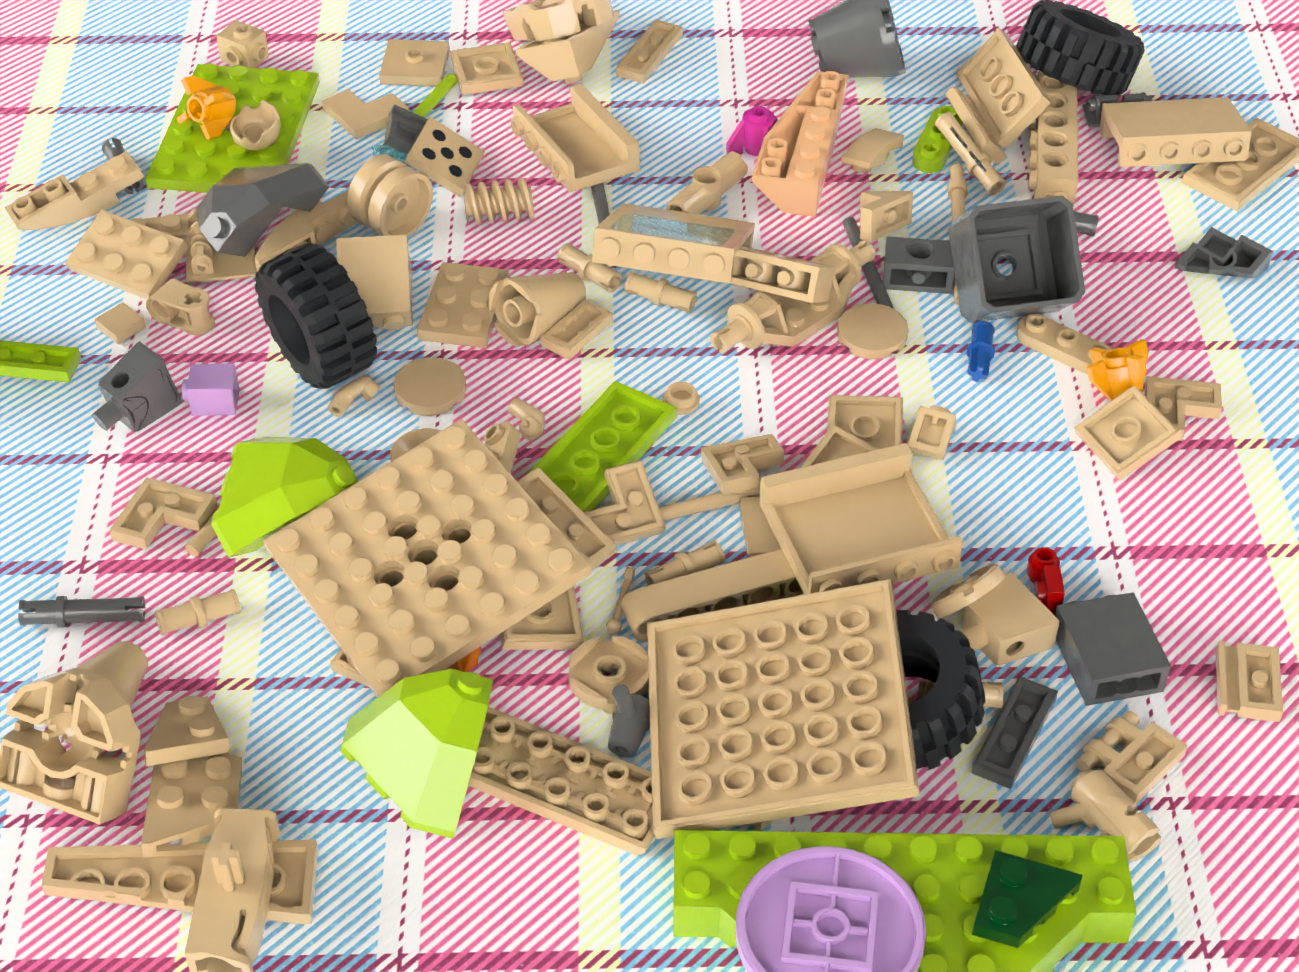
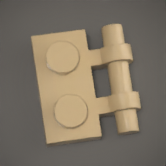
(1144, 760)

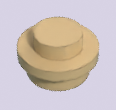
(683, 396)

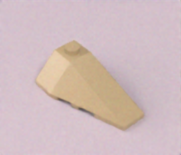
(570, 55)

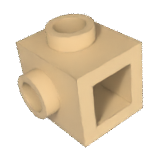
(242, 45)

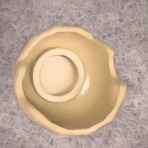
(256, 126)

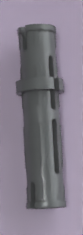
(81, 610)

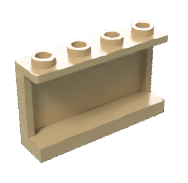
(1176, 131)
(578, 141)

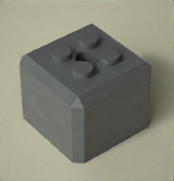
(1038, 241)

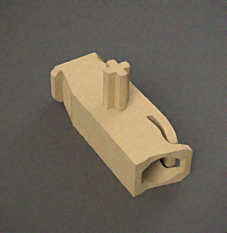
(233, 892)

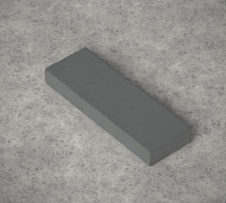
(1014, 732)

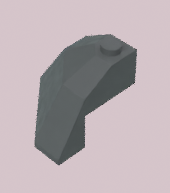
(250, 198)

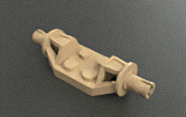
(789, 319)

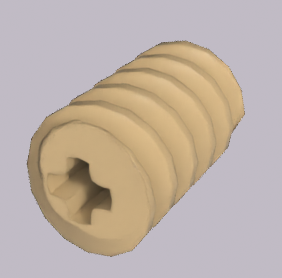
(498, 201)

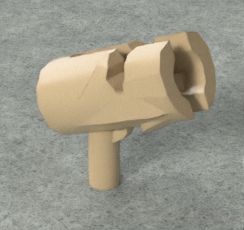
(1105, 805)

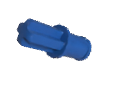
(980, 350)

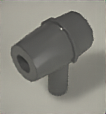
(629, 722)

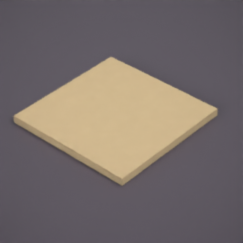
(778, 710)

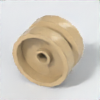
(389, 196)

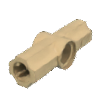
(709, 185)

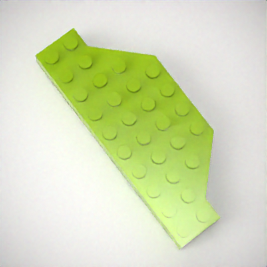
(944, 874)

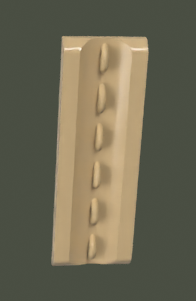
(565, 782)

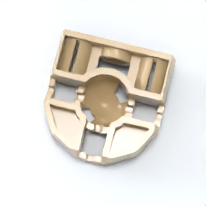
(555, 18)
(42, 769)

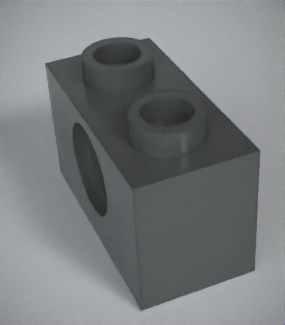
(918, 265)

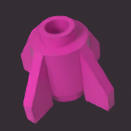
(751, 131)

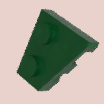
(1020, 897)

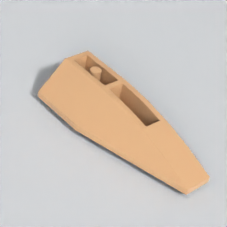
(801, 145)

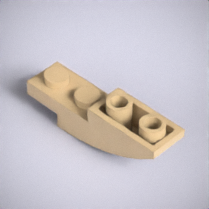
(65, 202)
(304, 227)

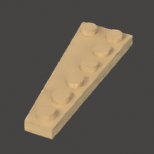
(173, 876)

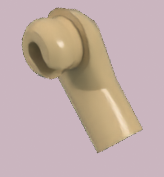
(532, 418)

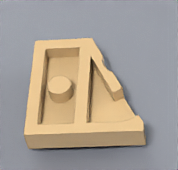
(186, 732)

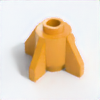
(209, 105)
(1118, 368)

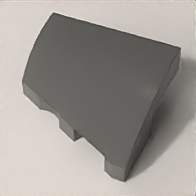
(1225, 256)

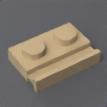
(1249, 681)

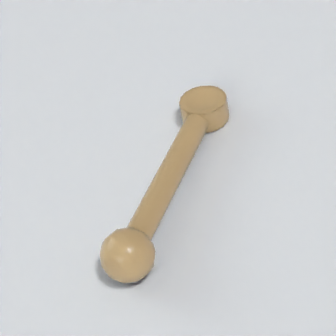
(614, 625)

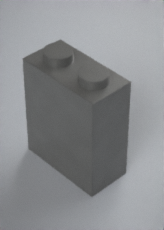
(1111, 649)

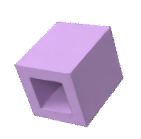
(211, 389)

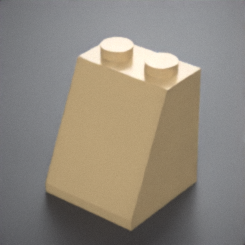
(382, 275)

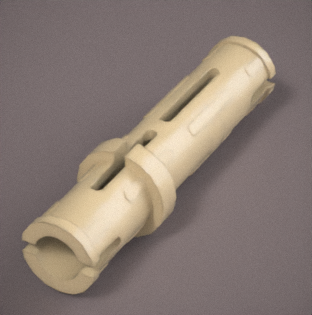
(990, 179)

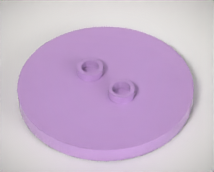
(829, 915)

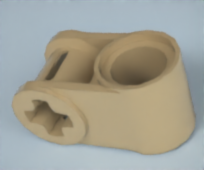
(181, 307)

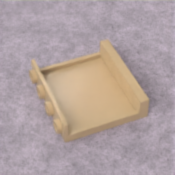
(857, 522)

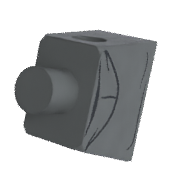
(136, 391)

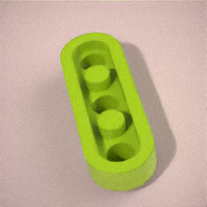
(932, 147)

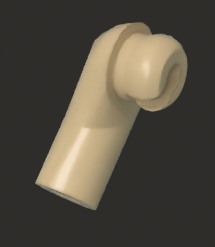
(349, 392)

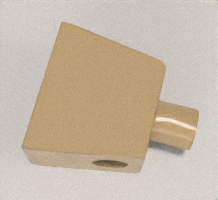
(1009, 623)

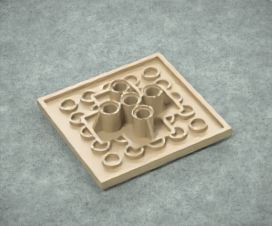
(426, 559)

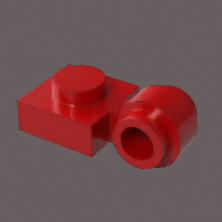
(1046, 575)

